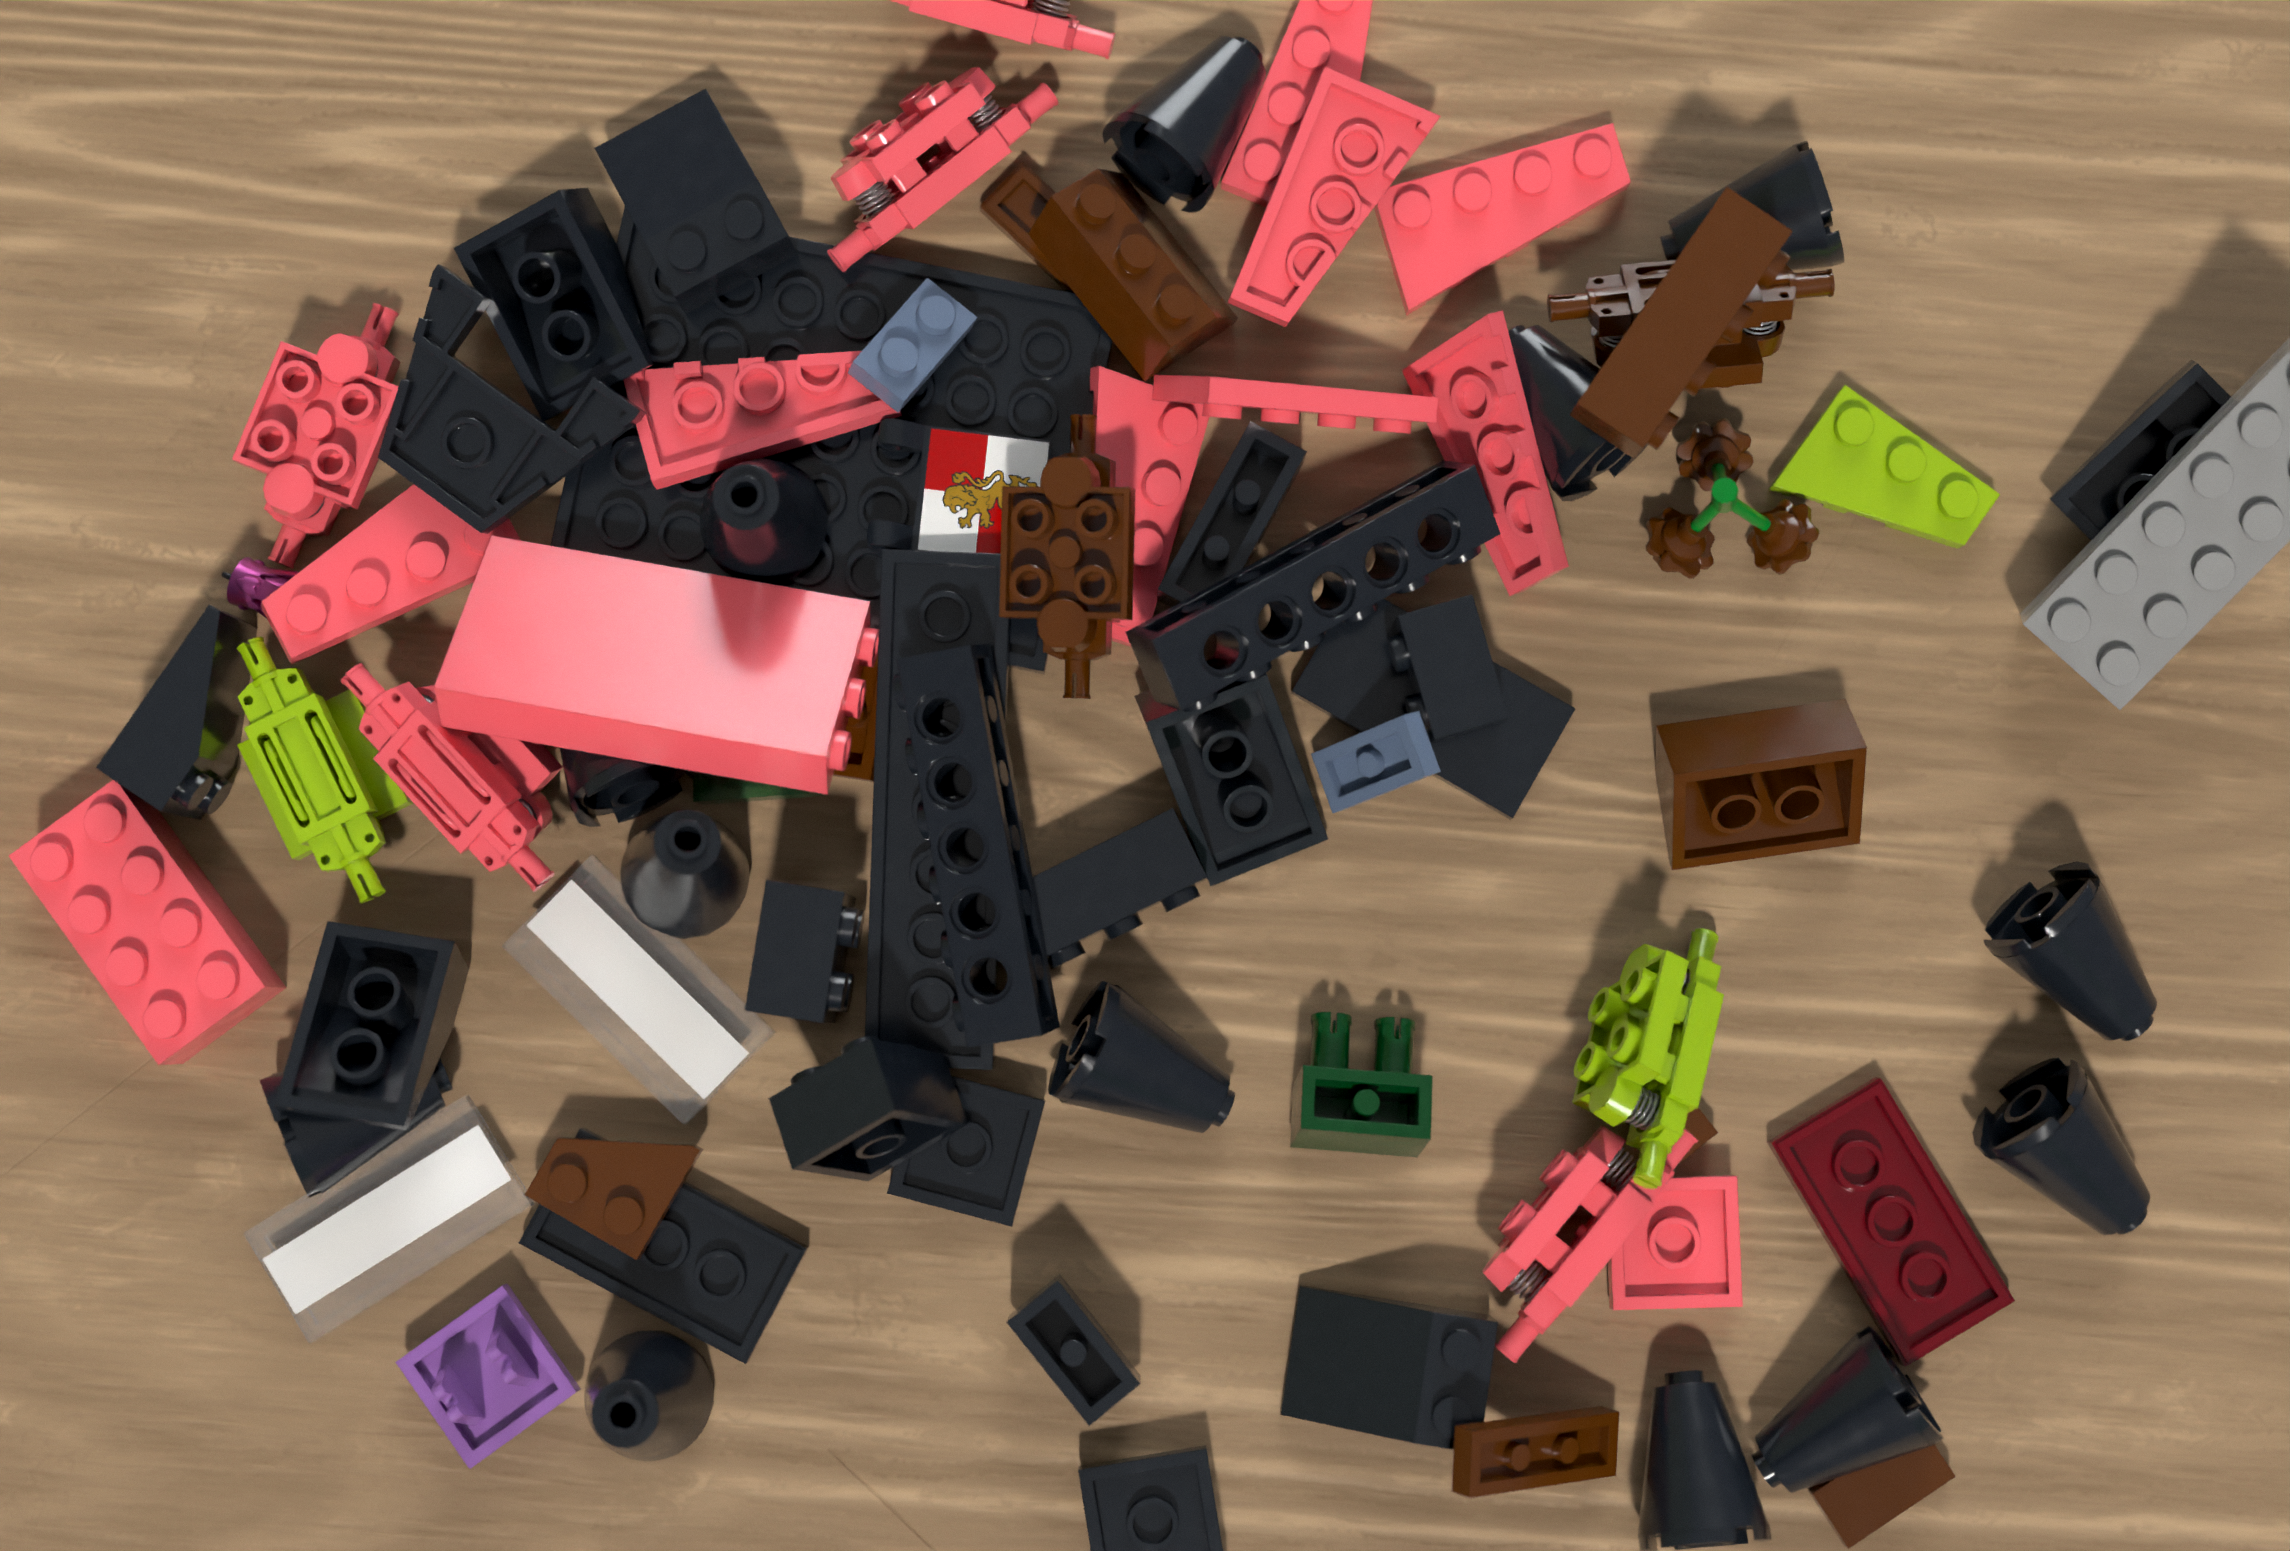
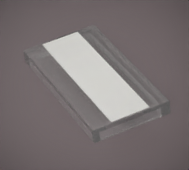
(638, 991)
(389, 1219)

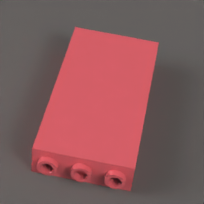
(658, 665)

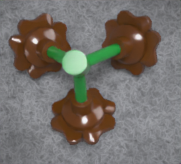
(1715, 461)

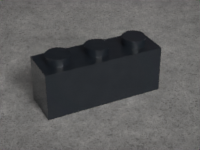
(1234, 514)
(1114, 883)

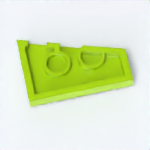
(1882, 471)

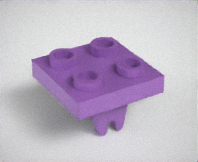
(488, 1375)

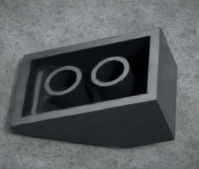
(695, 201)
(558, 298)
(2139, 449)
(189, 724)
(1235, 778)
(372, 1025)
(1388, 1366)

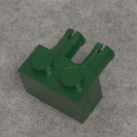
(1356, 1108)

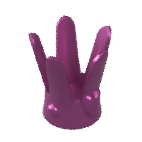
(254, 582)

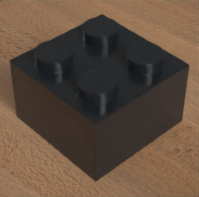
(803, 952)
(867, 1109)

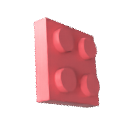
(1682, 1249)

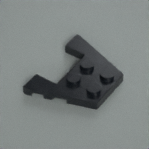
(471, 439)

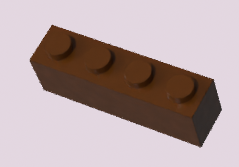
(1682, 323)

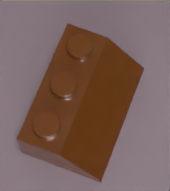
(1129, 271)
(1760, 783)

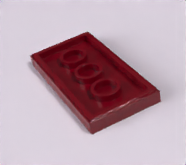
(1890, 1221)

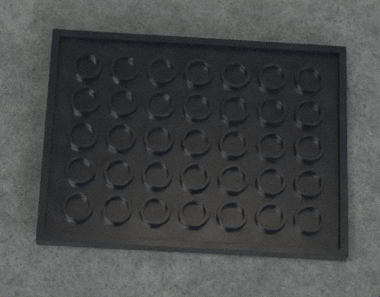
(1009, 375)

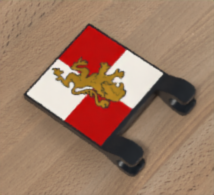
(957, 486)

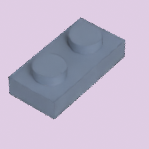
(912, 345)
(1376, 762)

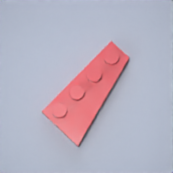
(1318, 37)
(1333, 177)
(1473, 215)
(1286, 401)
(744, 411)
(1489, 425)
(1156, 456)
(378, 572)

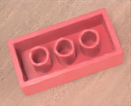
(147, 923)

